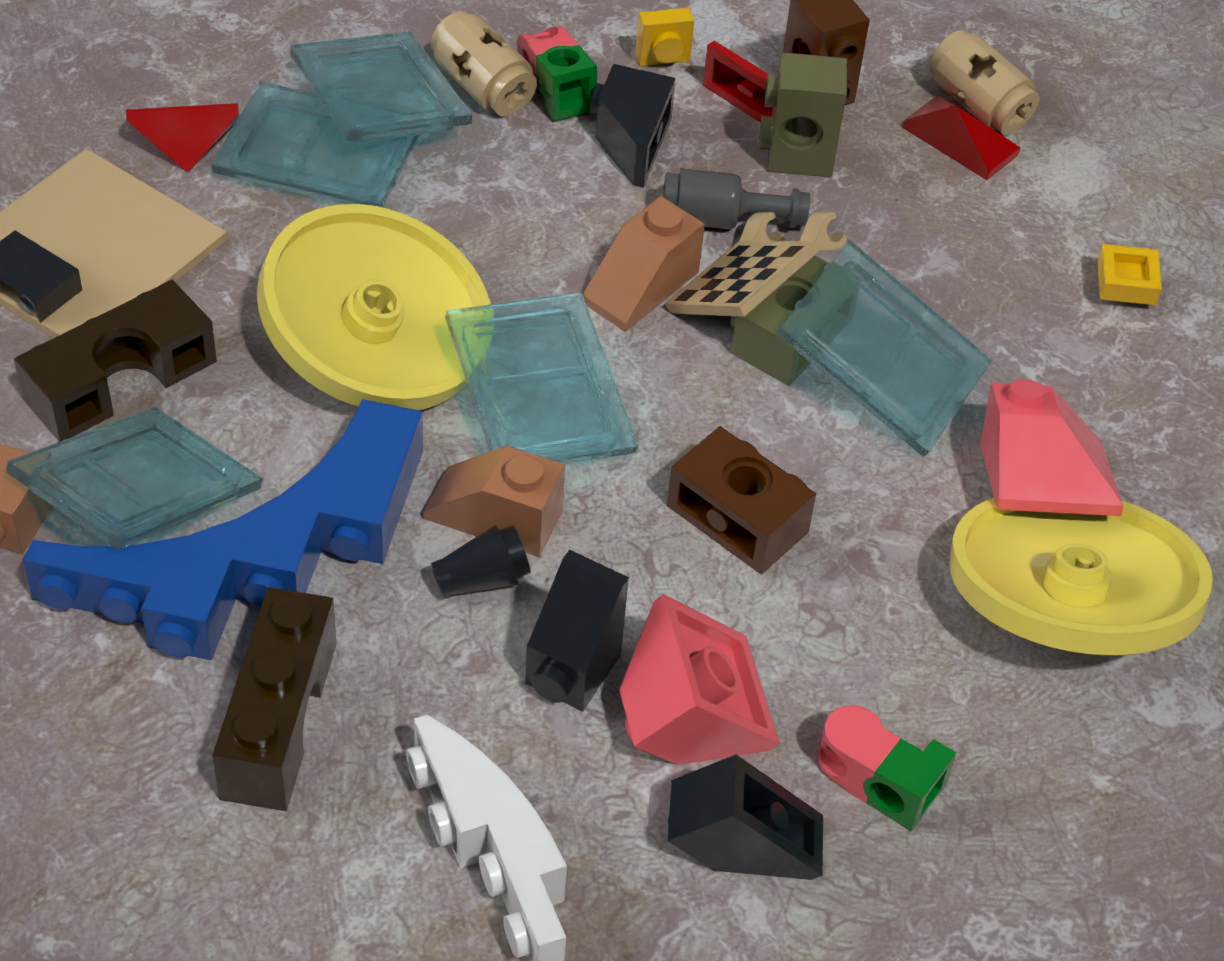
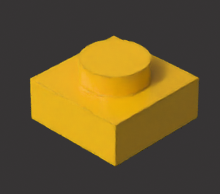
(664, 36)
(1129, 274)

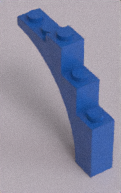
(191, 582)

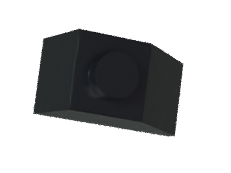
(633, 118)
(577, 632)
(744, 822)

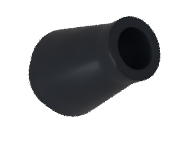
(483, 563)

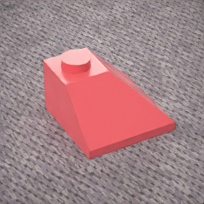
(1044, 454)
(694, 689)

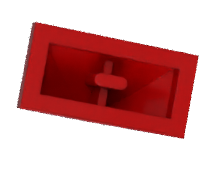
(736, 80)
(184, 131)
(961, 137)

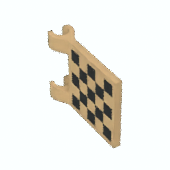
(754, 267)

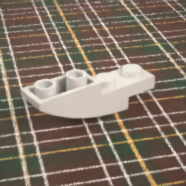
(495, 826)

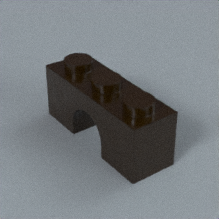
(153, 332)
(264, 723)

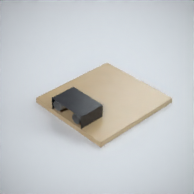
(93, 243)

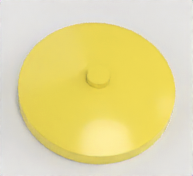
(363, 304)
(1082, 577)

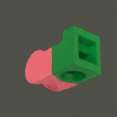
(562, 71)
(882, 766)

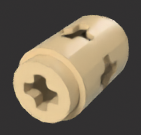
(483, 63)
(984, 82)

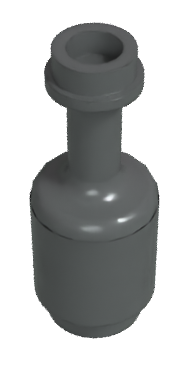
(721, 200)

